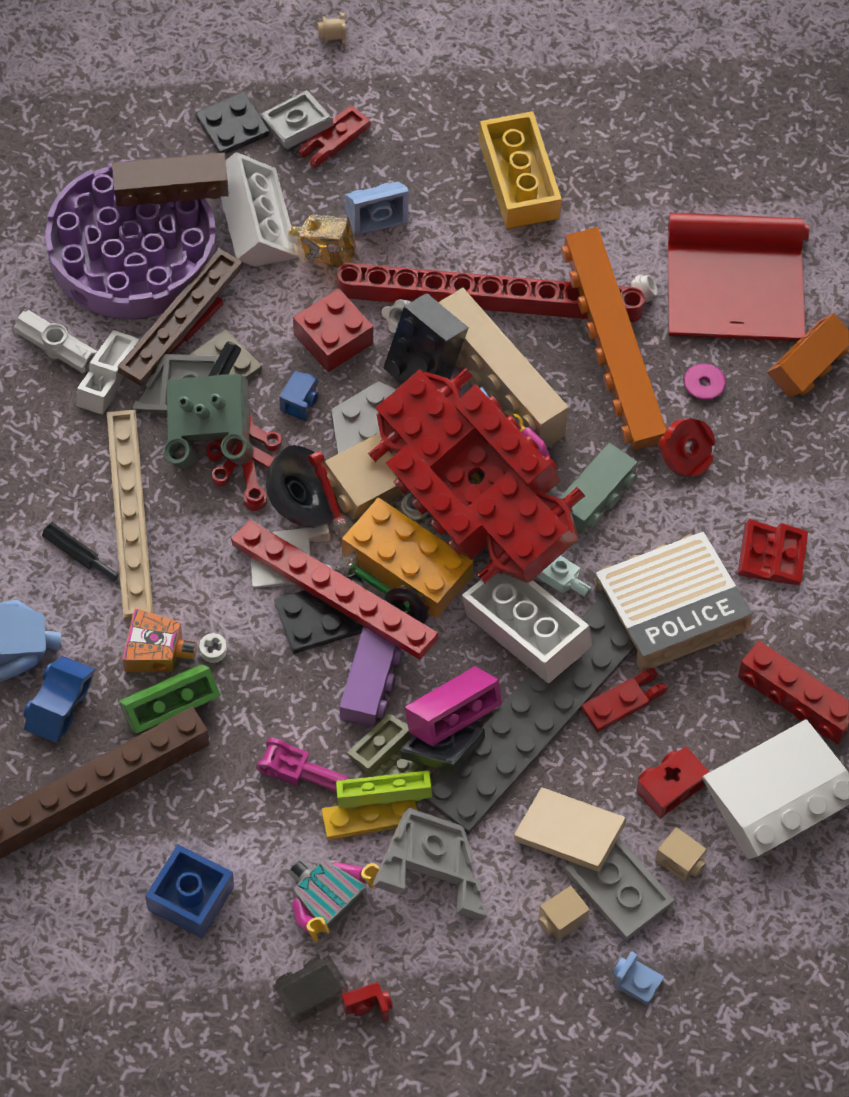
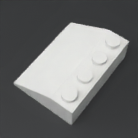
(779, 789)

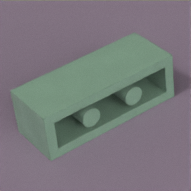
(601, 486)

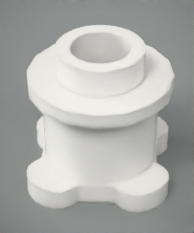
(393, 313)

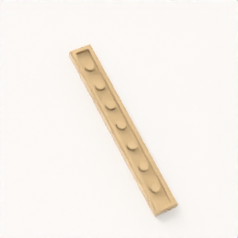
(129, 512)

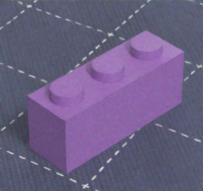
(369, 679)

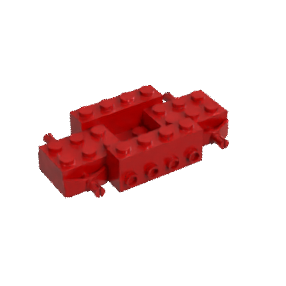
(449, 438)

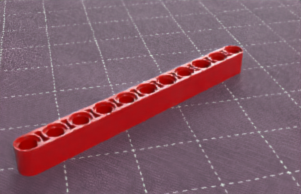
(504, 289)

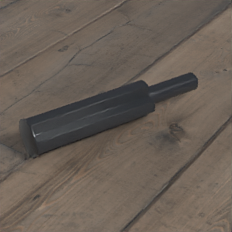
(76, 550)

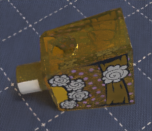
(325, 239)

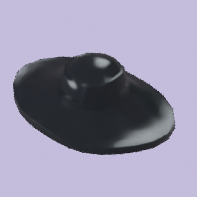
(296, 489)

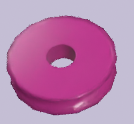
(704, 372)

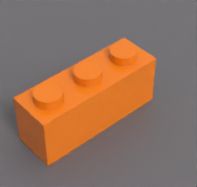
(811, 356)

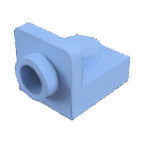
(636, 979)

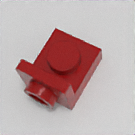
(362, 999)

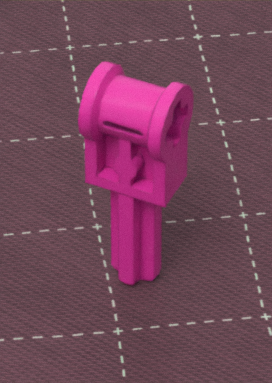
(293, 763)

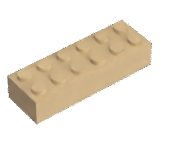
(506, 372)

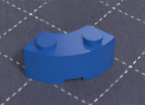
(54, 705)

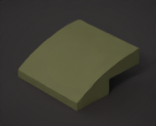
(380, 749)

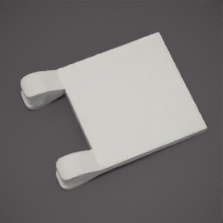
(300, 538)

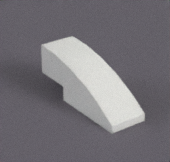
(103, 377)

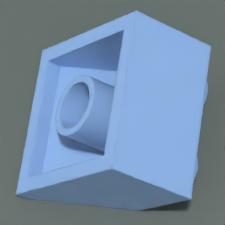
(377, 207)

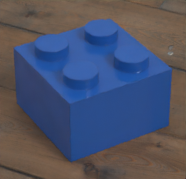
(190, 891)

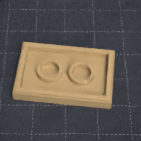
(570, 829)

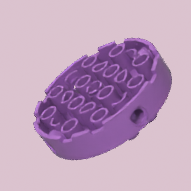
(125, 257)

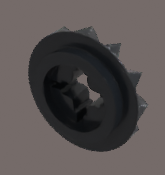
(399, 595)

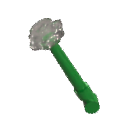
(348, 565)

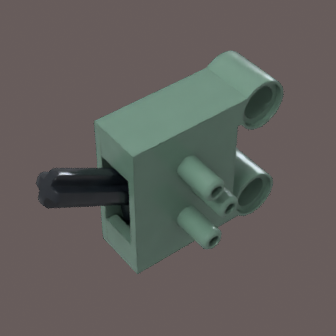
(209, 410)

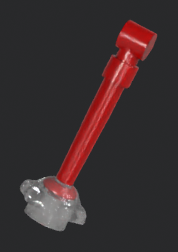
(340, 524)

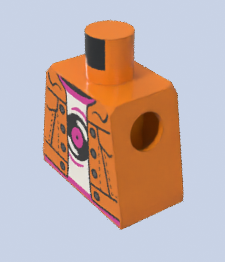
(155, 644)

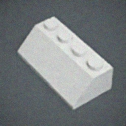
(256, 212)

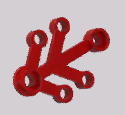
(259, 456)

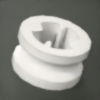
(216, 655)

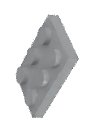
(622, 891)

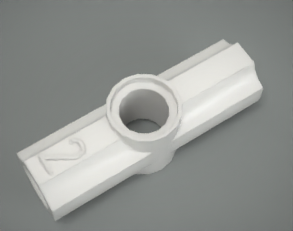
(44, 333)

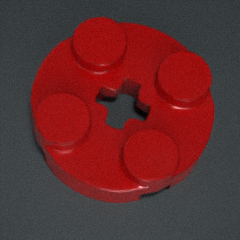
(674, 442)

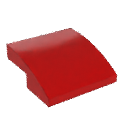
(772, 552)

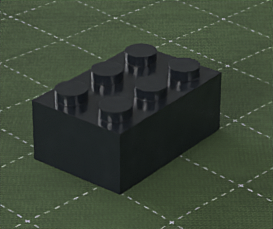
(425, 340)

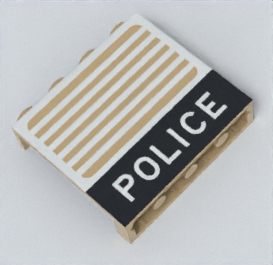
(675, 600)

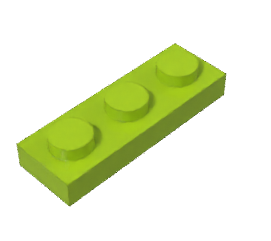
(384, 789)

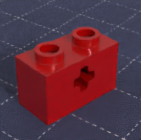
(666, 795)

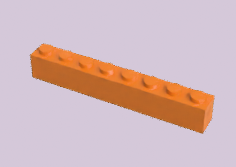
(614, 339)

